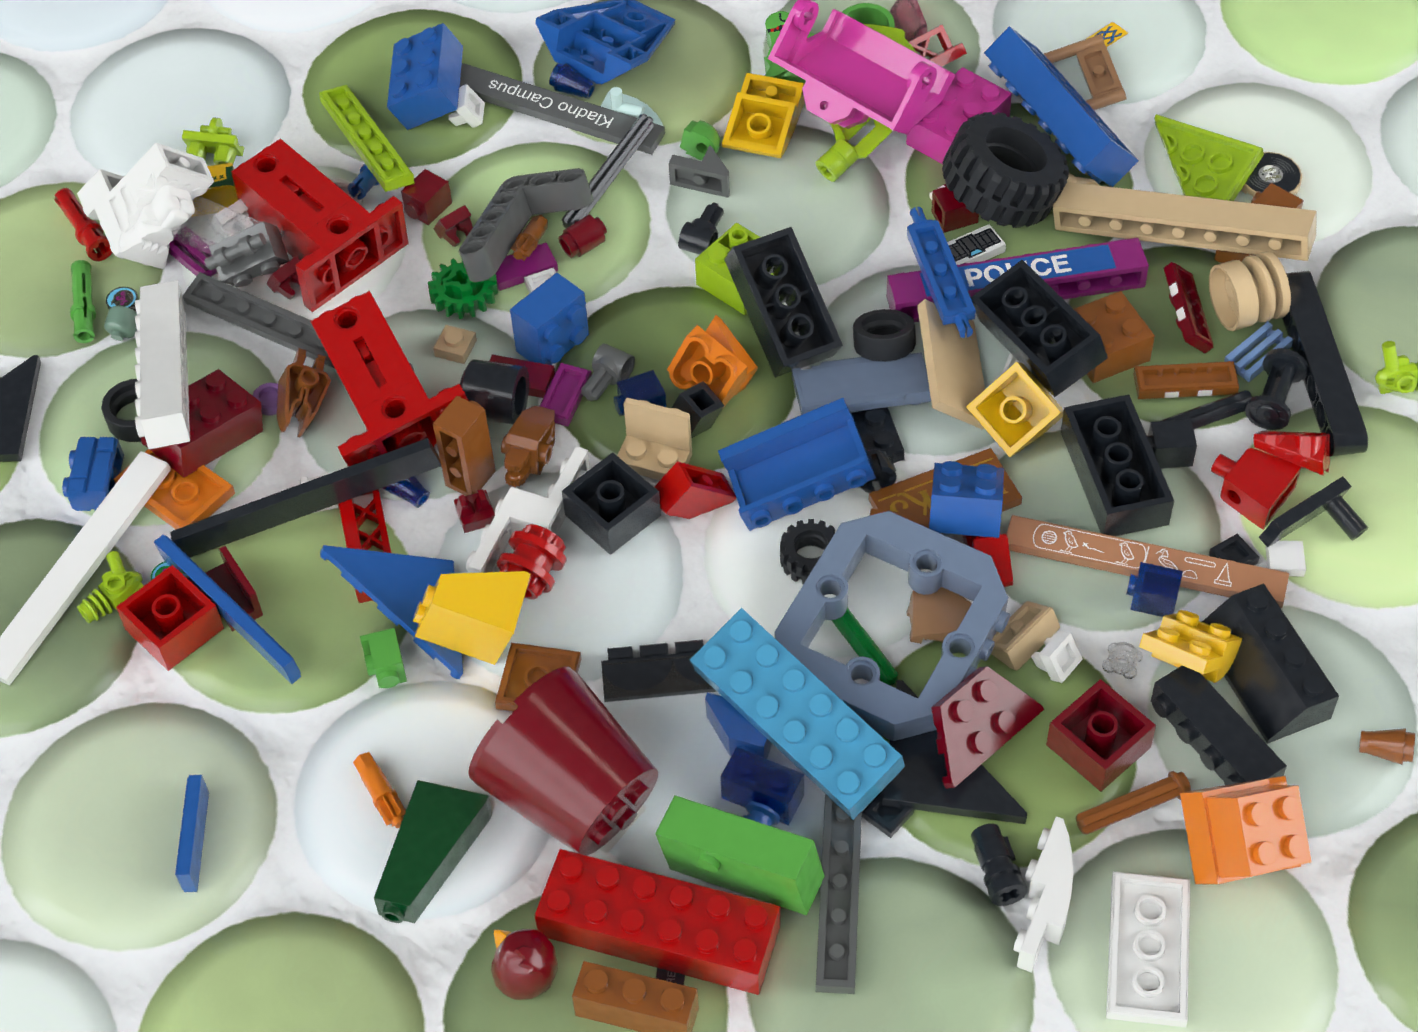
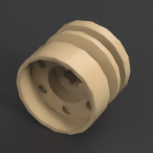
(1249, 291)

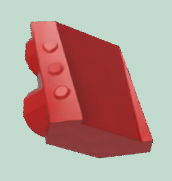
(1304, 449)

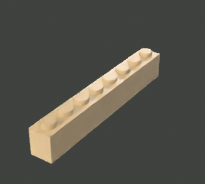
(1186, 220)

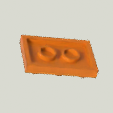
(187, 499)

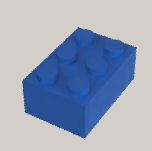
(425, 76)

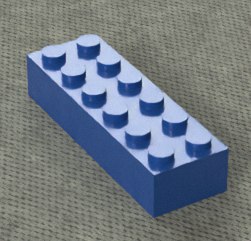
(1059, 108)

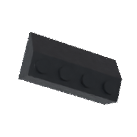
(1273, 667)

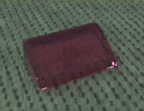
(909, 18)

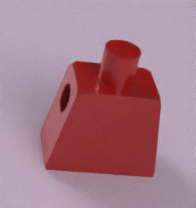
(1256, 484)

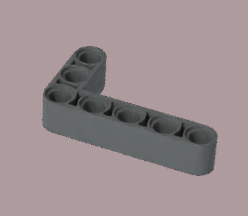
(510, 211)

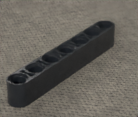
(1326, 376)

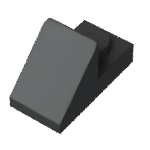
(703, 176)

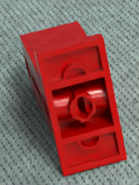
(320, 221)
(378, 380)

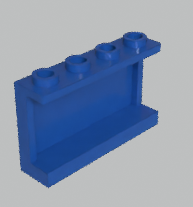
(797, 464)

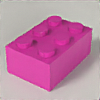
(965, 98)

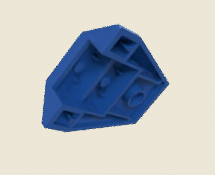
(604, 36)

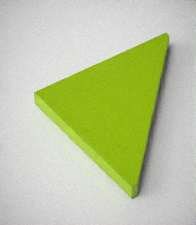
(1206, 161)

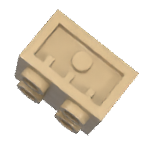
(655, 438)

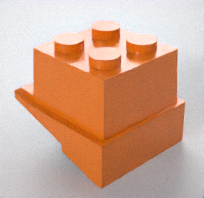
(1245, 830)

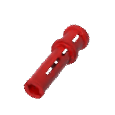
(88, 232)

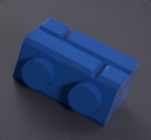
(92, 471)

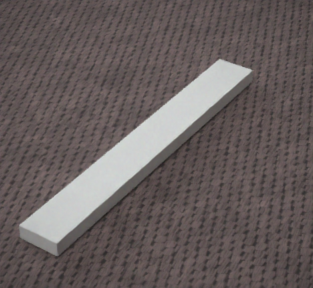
(78, 563)

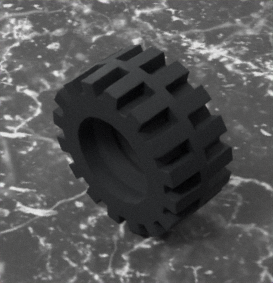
(798, 537)

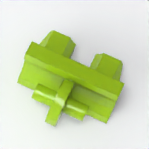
(213, 140)

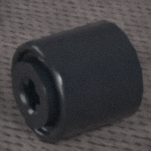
(498, 388)

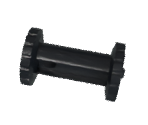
(1270, 408)

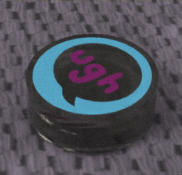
(122, 297)

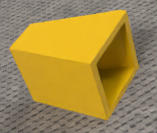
(472, 612)

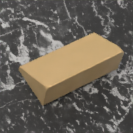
(1024, 634)

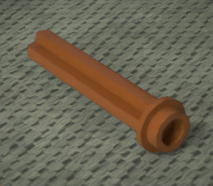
(1133, 803)

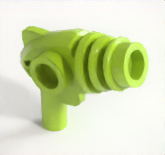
(1398, 373)
(114, 589)

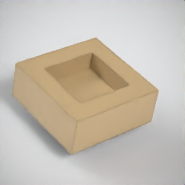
(455, 344)

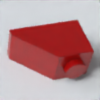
(692, 491)

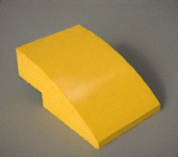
(764, 115)

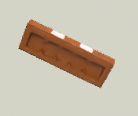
(1186, 380)

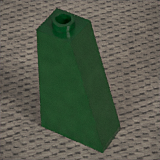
(428, 847)

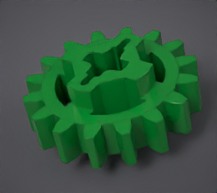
(458, 294)

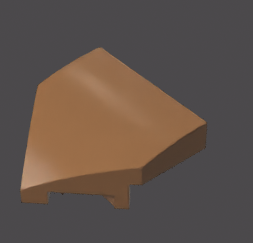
(935, 614)

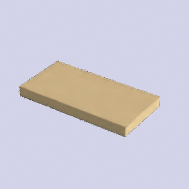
(951, 365)

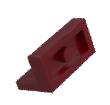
(235, 584)

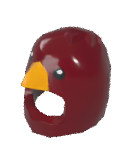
(523, 963)

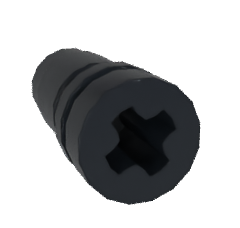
(996, 860)

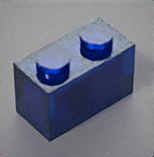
(762, 781)

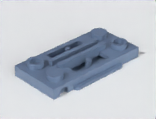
(863, 383)

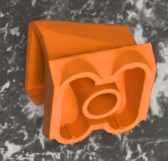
(712, 358)

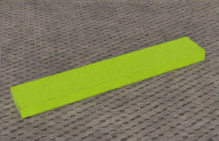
(366, 138)

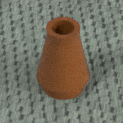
(1391, 745)

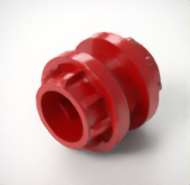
(537, 553)

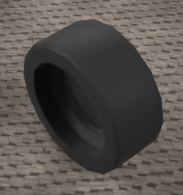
(884, 335)
(113, 401)

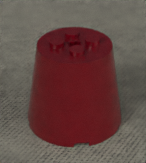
(565, 763)

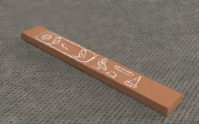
(1124, 558)

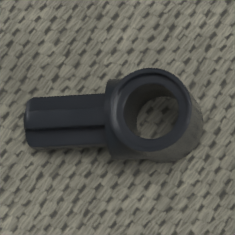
(702, 232)

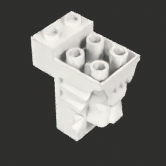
(147, 203)

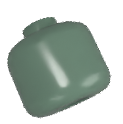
(121, 322)

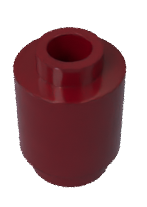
(582, 236)

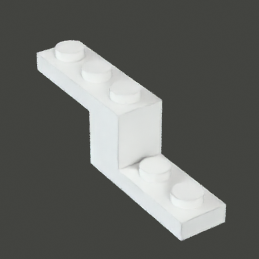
(526, 508)

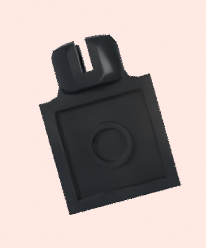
(881, 445)

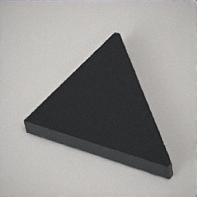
(16, 404)
(923, 788)

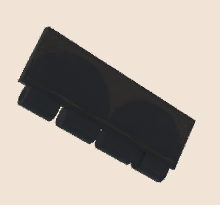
(653, 673)

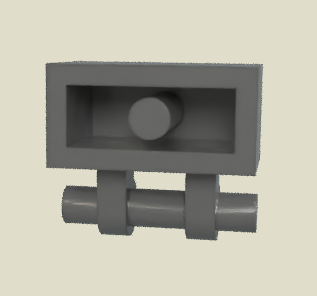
(248, 254)

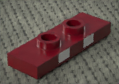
(1188, 307)

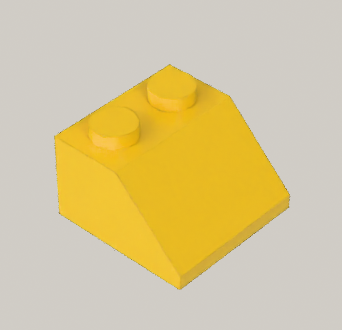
(1016, 409)

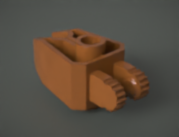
(301, 391)
(528, 444)

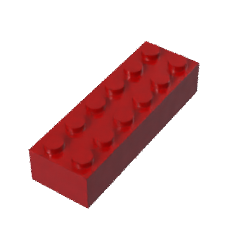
(658, 921)

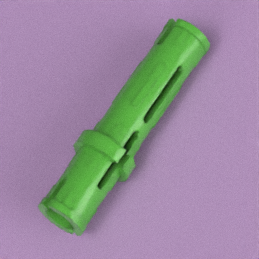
(82, 310)

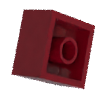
(1100, 735)

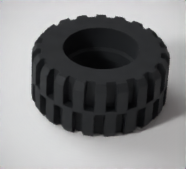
(1005, 169)

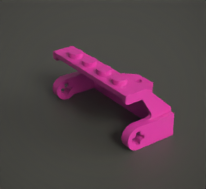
(857, 71)

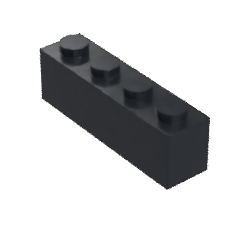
(1213, 728)

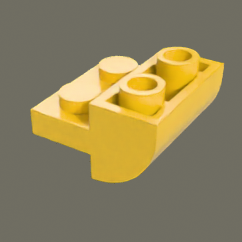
(1193, 644)

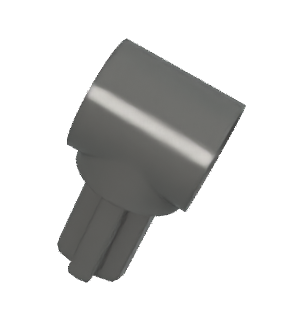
(608, 367)

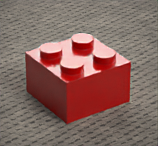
(170, 617)

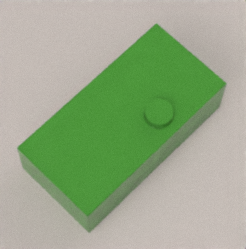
(740, 854)

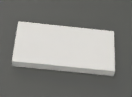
(1148, 949)

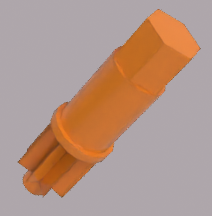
(379, 788)

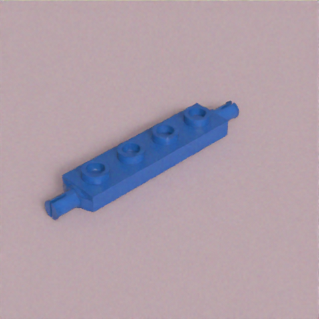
(940, 272)

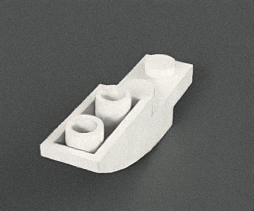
(1050, 893)

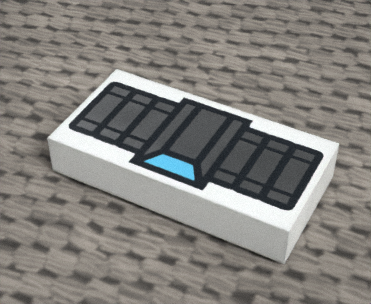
(977, 246)

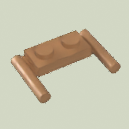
(1096, 69)

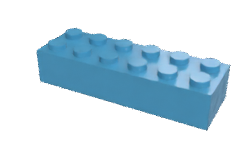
(798, 713)

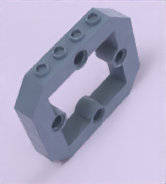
(911, 549)

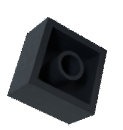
(611, 503)

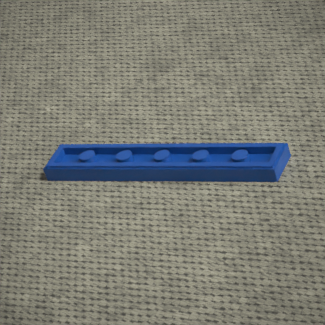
(230, 610)

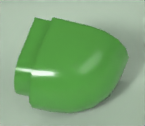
(698, 137)

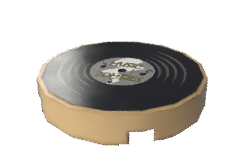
(1277, 170)

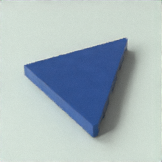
(397, 587)

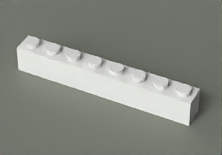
(161, 366)

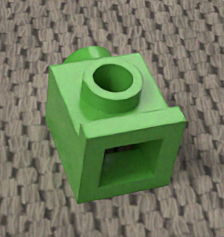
(384, 657)

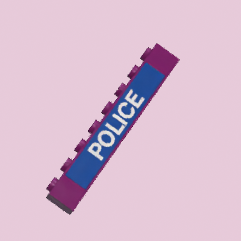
(1068, 271)

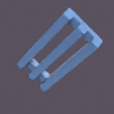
(1250, 343)

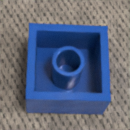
(550, 321)
(967, 499)

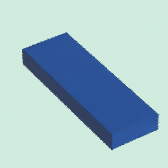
(192, 833)

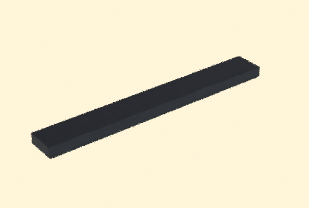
(306, 498)

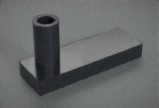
(1327, 499)

